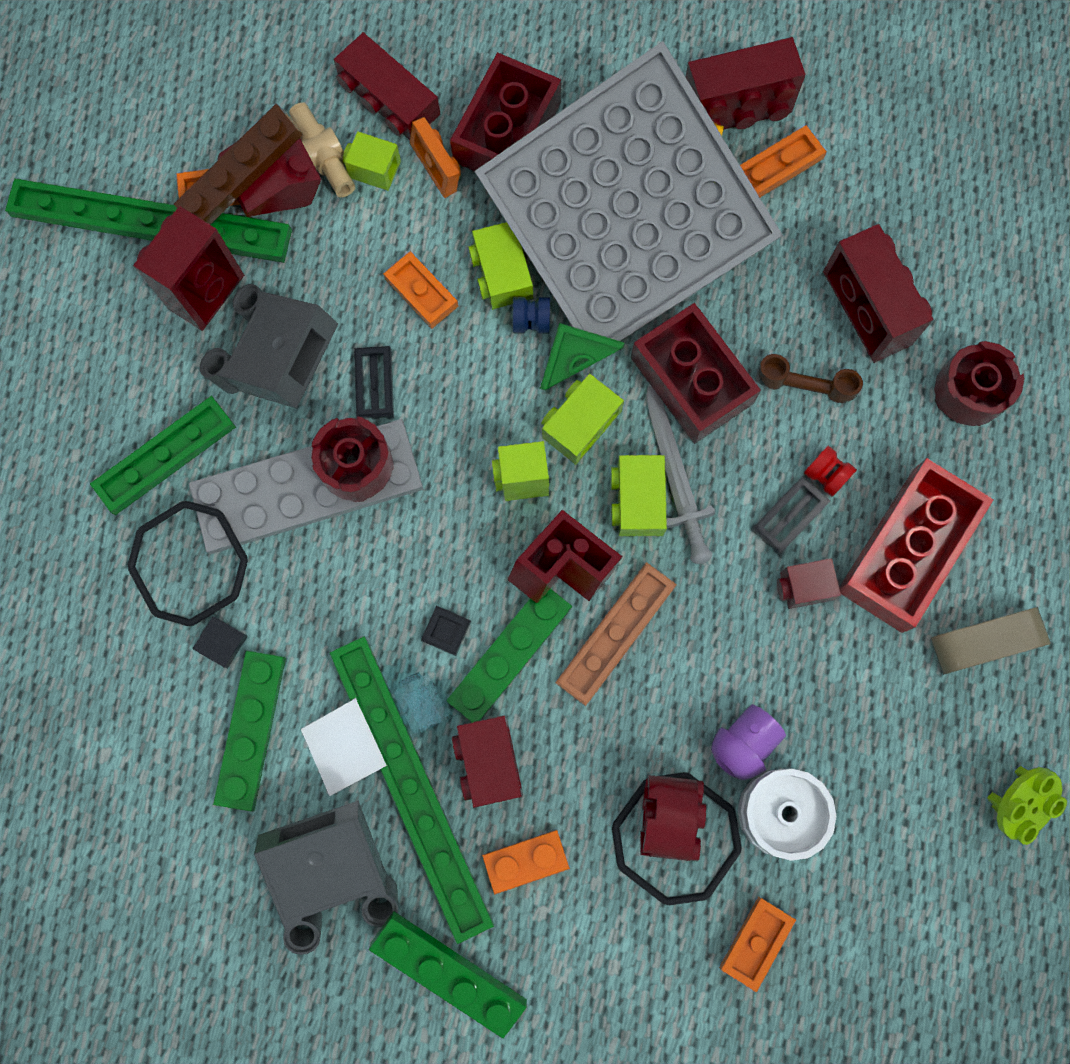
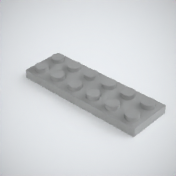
(289, 494)

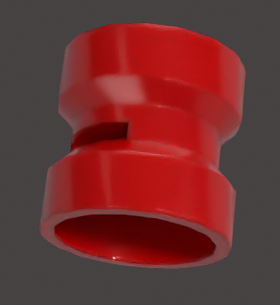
(823, 465)

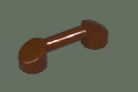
(775, 373)

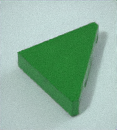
(575, 351)

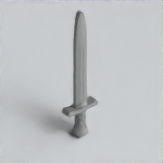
(678, 481)

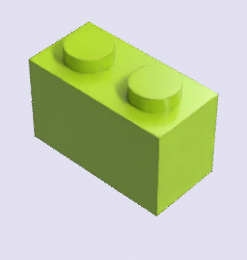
(501, 265)
(581, 418)
(521, 471)
(640, 495)

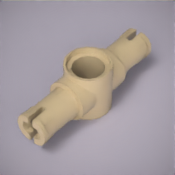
(323, 149)

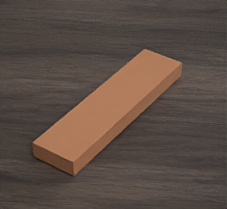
(615, 634)

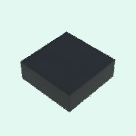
(446, 630)
(220, 642)

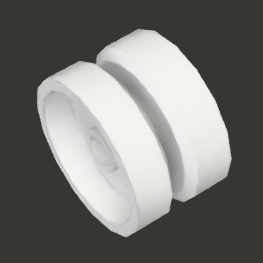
(807, 826)

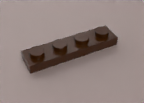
(241, 165)

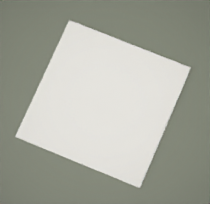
(343, 747)

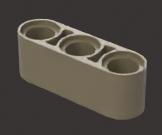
(990, 640)

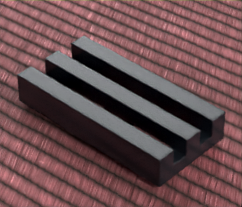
(374, 412)
(769, 537)

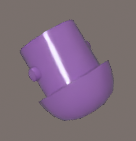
(747, 743)

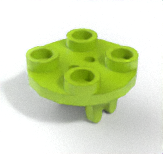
(1029, 803)

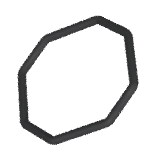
(141, 586)
(647, 886)

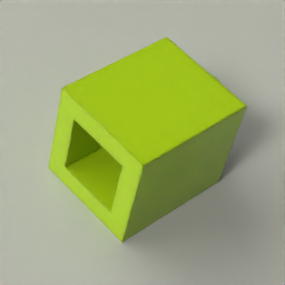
(372, 160)

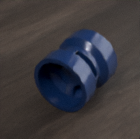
(531, 315)

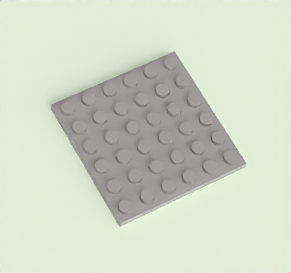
(629, 199)

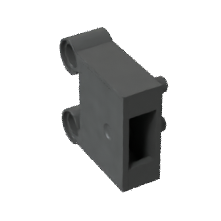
(276, 349)
(320, 867)

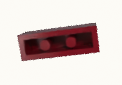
(385, 85)

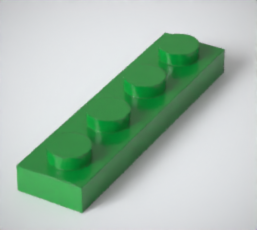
(162, 455)
(508, 655)
(249, 731)
(448, 975)

